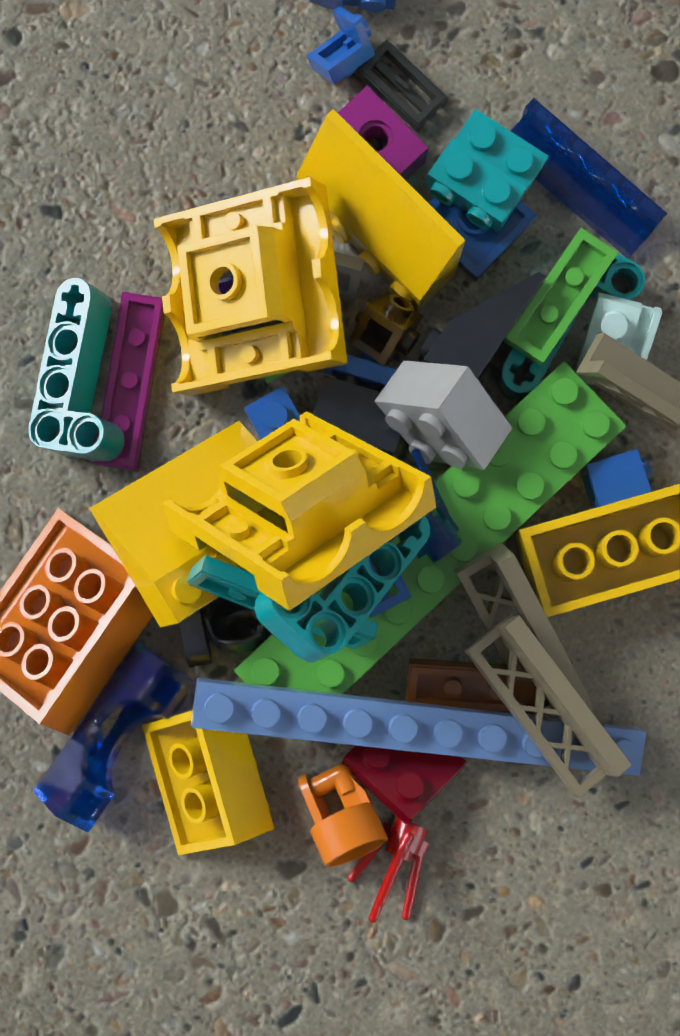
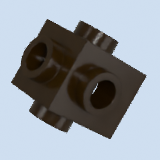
(386, 328)

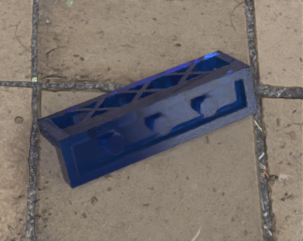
(589, 182)

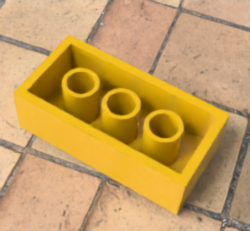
(603, 551)

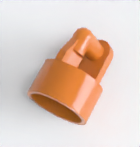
(346, 833)

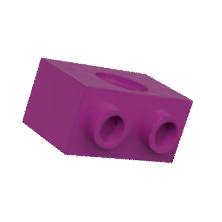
(374, 119)

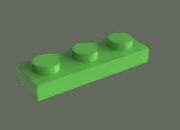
(560, 296)

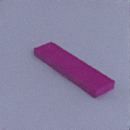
(132, 374)

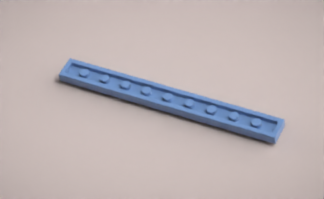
(389, 724)

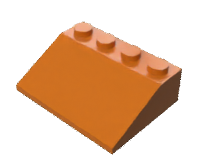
(66, 623)

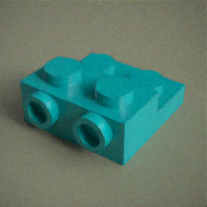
(485, 171)

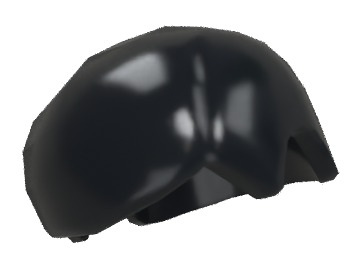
(234, 627)

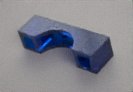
(80, 778)

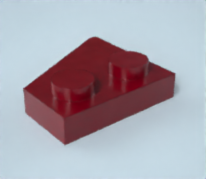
(403, 778)

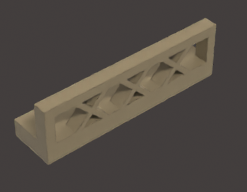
(633, 381)
(526, 604)
(559, 694)

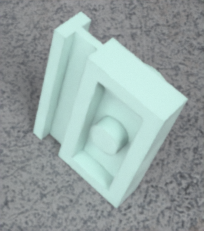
(623, 321)

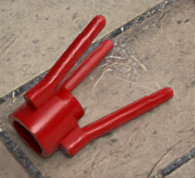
(402, 843)

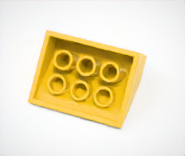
(382, 214)
(141, 533)

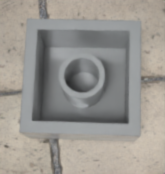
(444, 414)

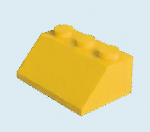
(207, 784)

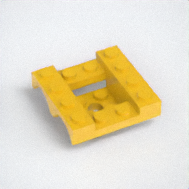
(282, 271)
(335, 500)

